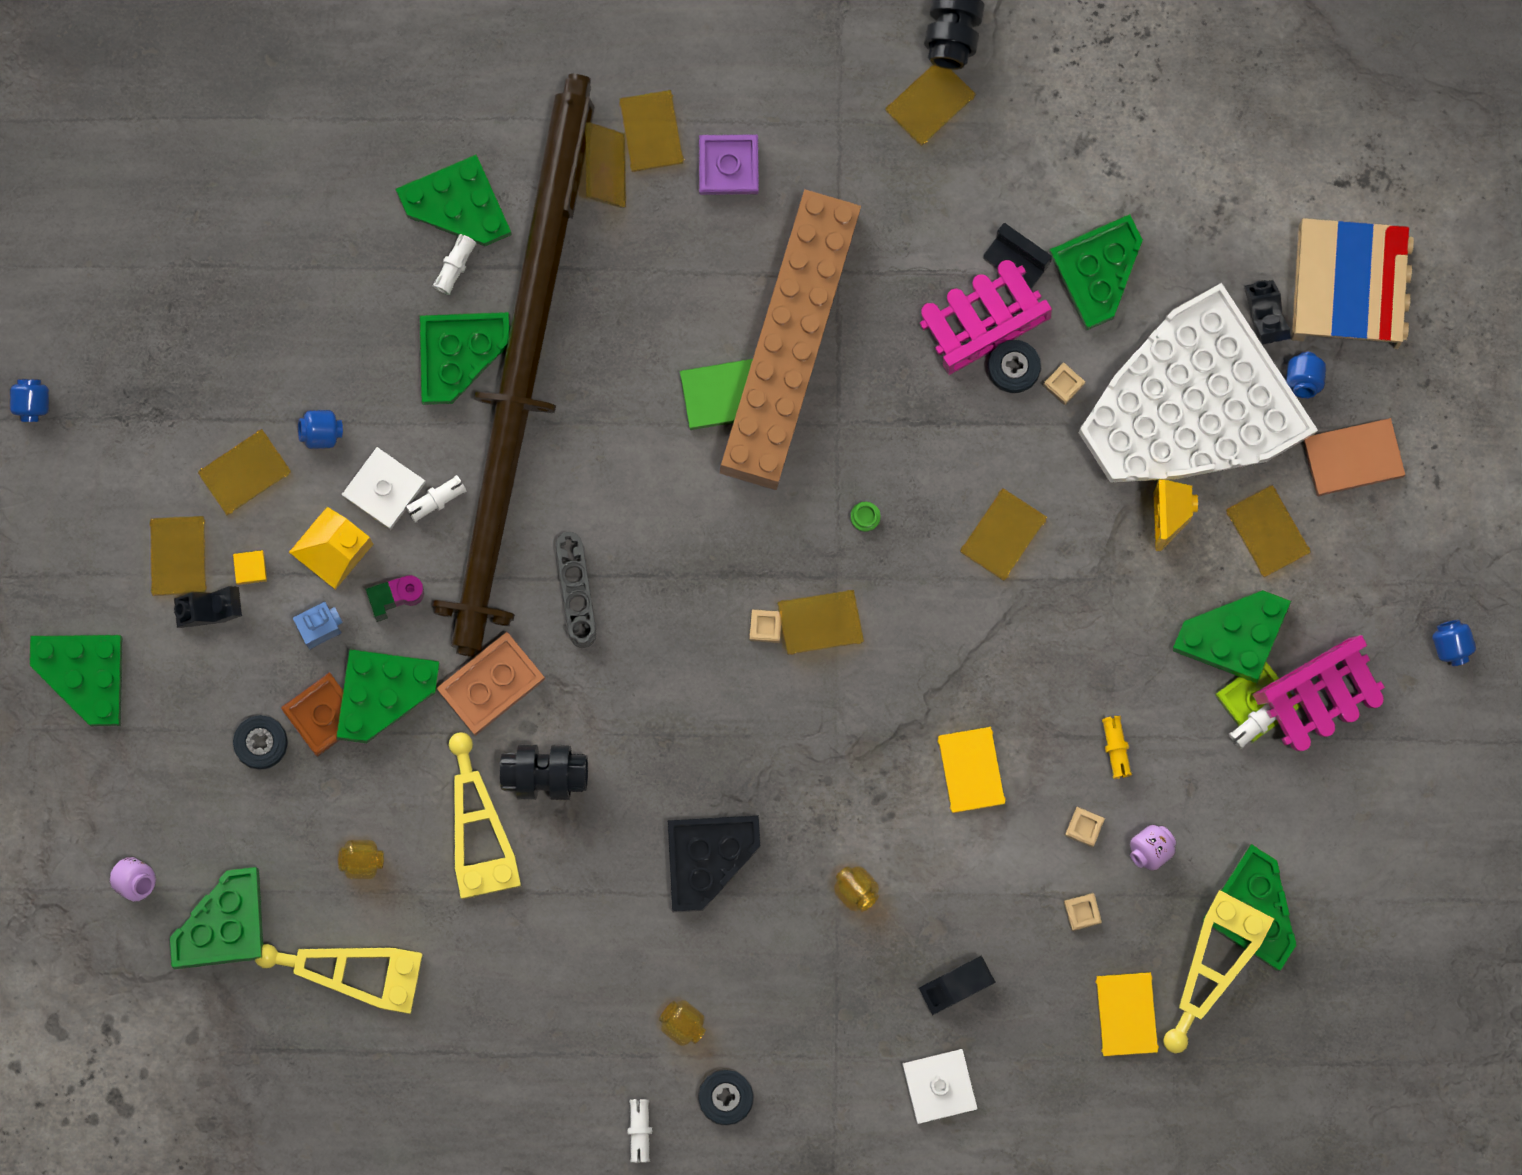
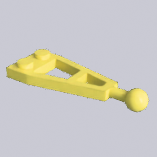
(489, 875)
(1238, 919)
(399, 983)

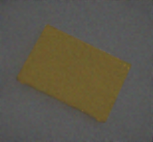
(930, 103)
(651, 131)
(605, 165)
(244, 472)
(1268, 531)
(1003, 534)
(177, 555)
(820, 622)

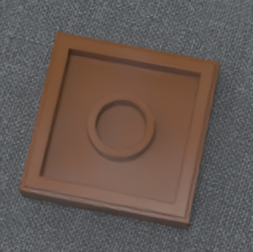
(317, 713)

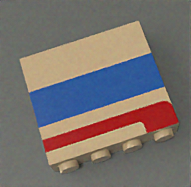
(1352, 281)

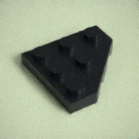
(707, 856)

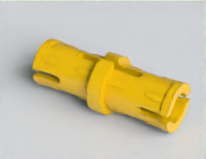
(1116, 747)

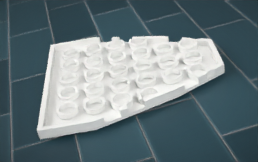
(1195, 400)

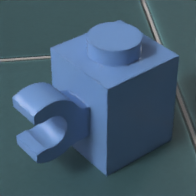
(318, 624)

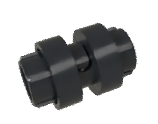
(952, 36)
(553, 772)

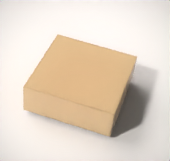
(1064, 383)
(765, 626)
(1084, 827)
(1082, 912)

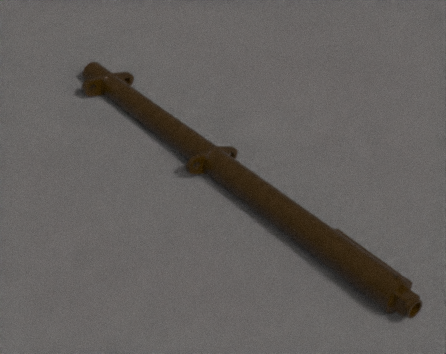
(552, 209)

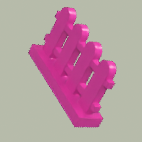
(1006, 327)
(1307, 693)

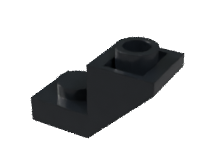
(1266, 312)
(207, 608)
(957, 985)

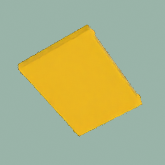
(971, 770)
(1127, 1014)

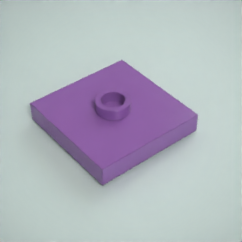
(728, 164)

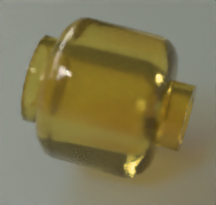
(360, 859)
(856, 888)
(682, 1023)

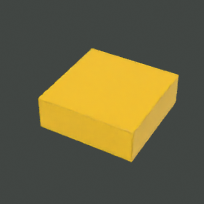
(250, 567)

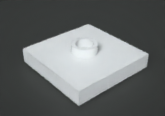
(383, 488)
(939, 1086)

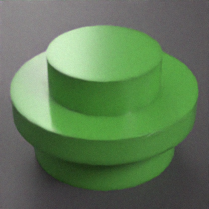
(865, 516)

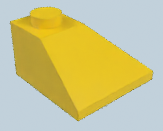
(1172, 510)
(332, 547)

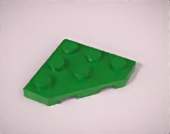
(457, 202)
(1098, 268)
(458, 352)
(1235, 635)
(83, 673)
(381, 692)
(1259, 885)
(223, 924)

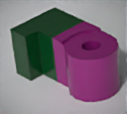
(394, 593)

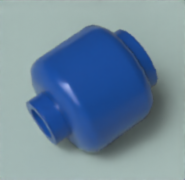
(1306, 375)
(29, 399)
(319, 429)
(1454, 642)

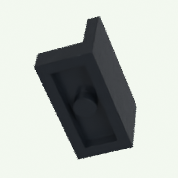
(1021, 251)

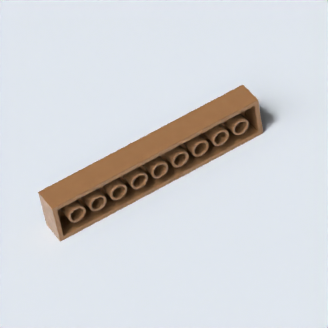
(790, 340)

